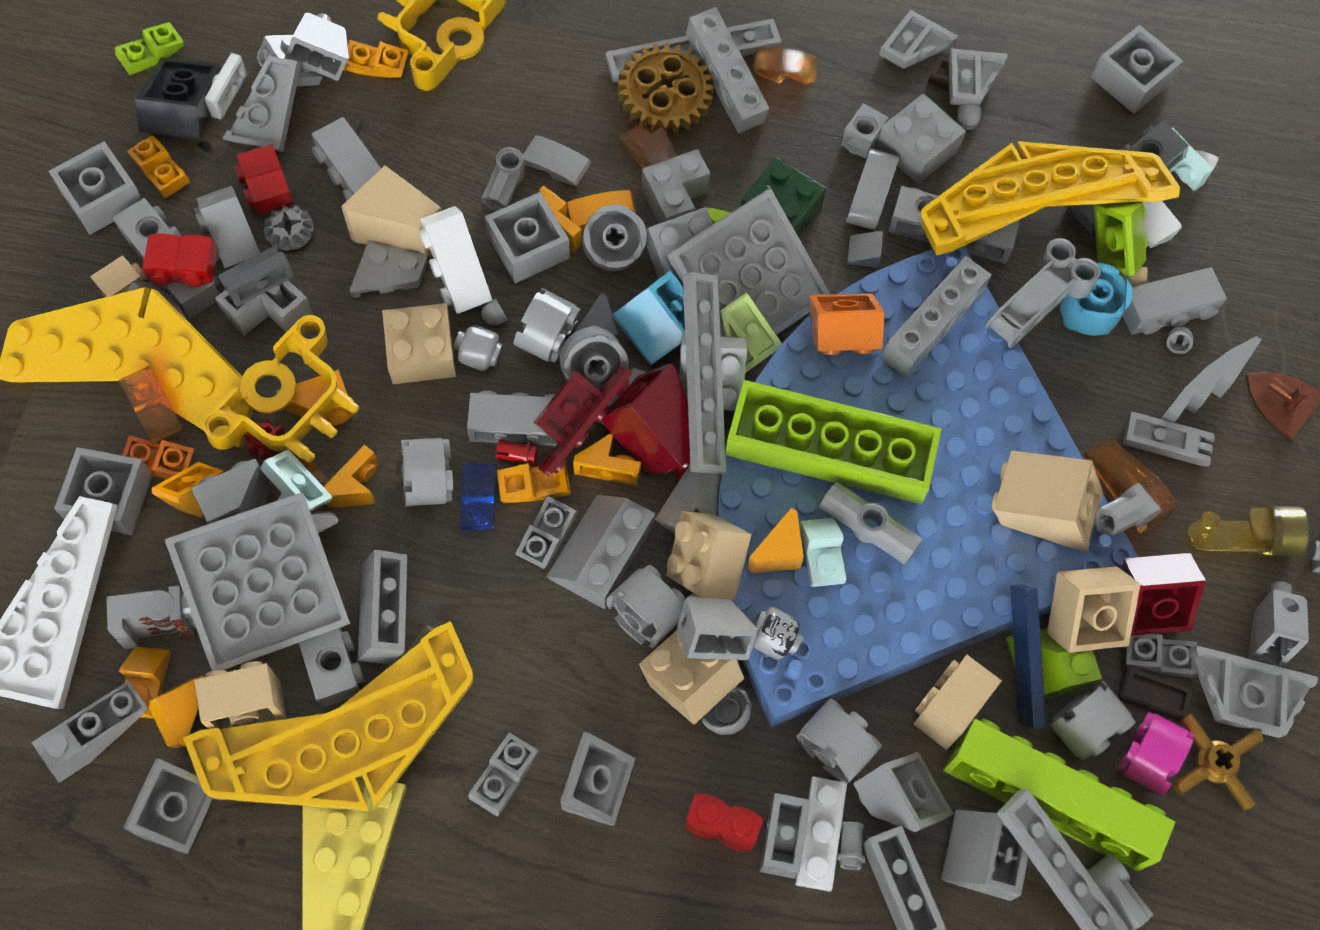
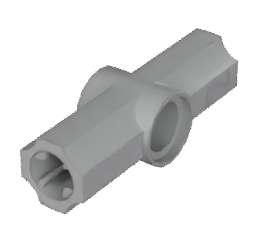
(889, 534)

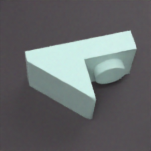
(1192, 169)
(293, 478)
(823, 551)

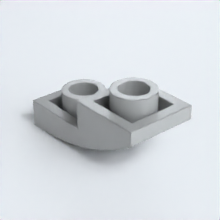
(556, 159)
(546, 533)
(1161, 655)
(503, 774)

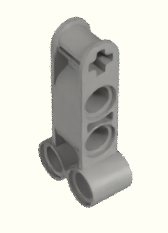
(1045, 291)

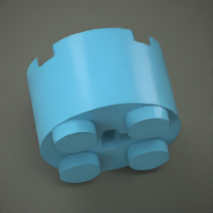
(1102, 308)

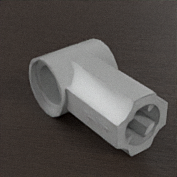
(504, 180)
(1129, 509)
(1114, 883)

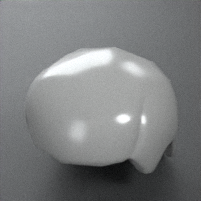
(730, 713)

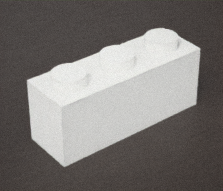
(454, 260)

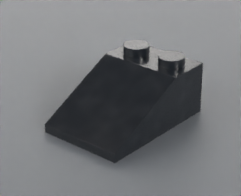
(175, 98)

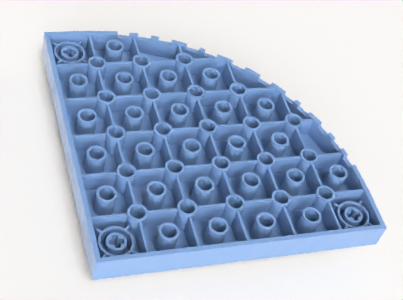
(962, 571)

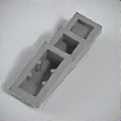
(1213, 379)

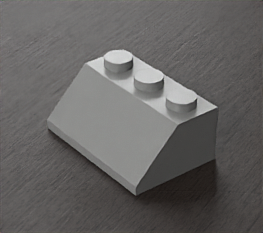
(603, 548)

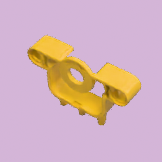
(426, 66)
(239, 425)

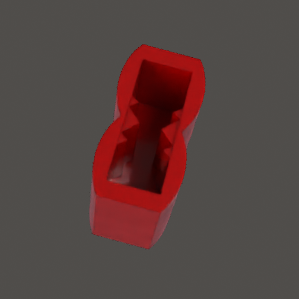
(264, 179)
(179, 259)
(733, 826)

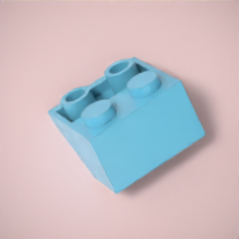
(655, 318)

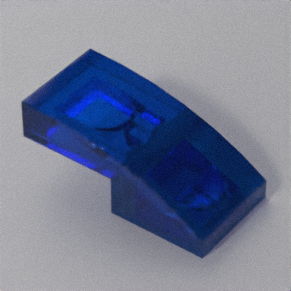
(478, 497)

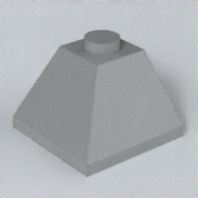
(903, 794)

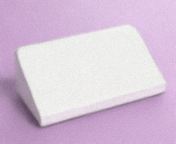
(1159, 223)

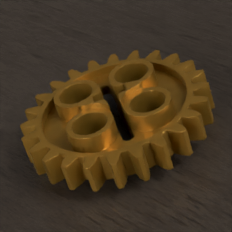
(665, 88)

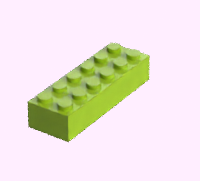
(833, 442)
(1070, 798)

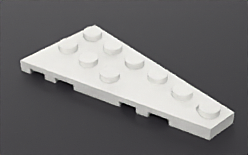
(51, 609)

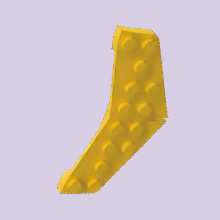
(1046, 176)
(112, 340)
(323, 755)

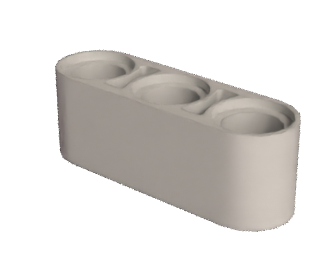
(872, 189)

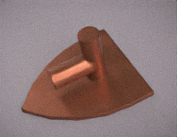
(1283, 400)

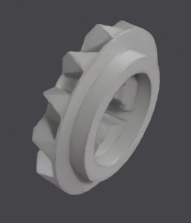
(301, 230)

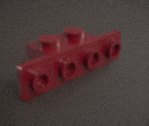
(573, 412)

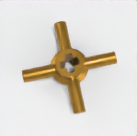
(1228, 768)

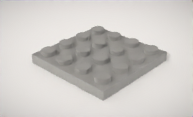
(756, 255)
(257, 582)

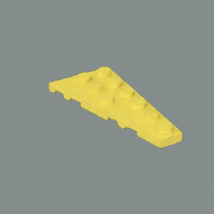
(345, 860)

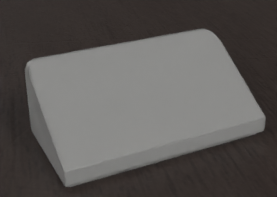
(323, 519)

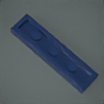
(1028, 655)

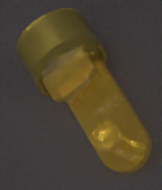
(1269, 530)

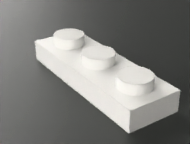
(822, 834)

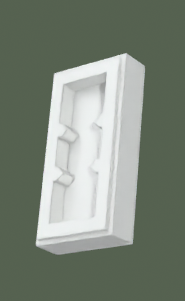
(225, 86)

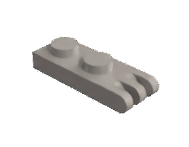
(1168, 439)

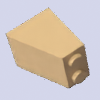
(388, 212)
(1049, 498)

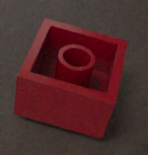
(1167, 592)

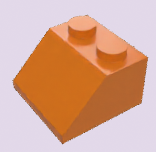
(846, 323)

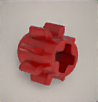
(257, 446)

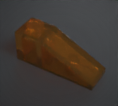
(1122, 471)

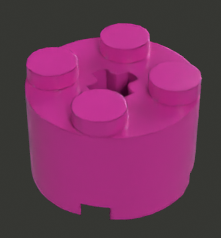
(1156, 753)

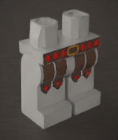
(149, 615)

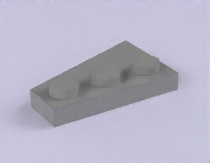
(269, 106)

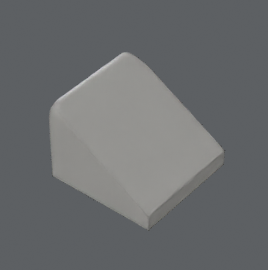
(865, 249)

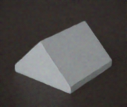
(597, 780)
(169, 807)

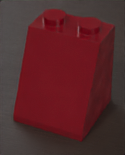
(652, 421)

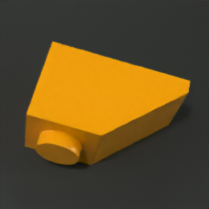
(310, 392)

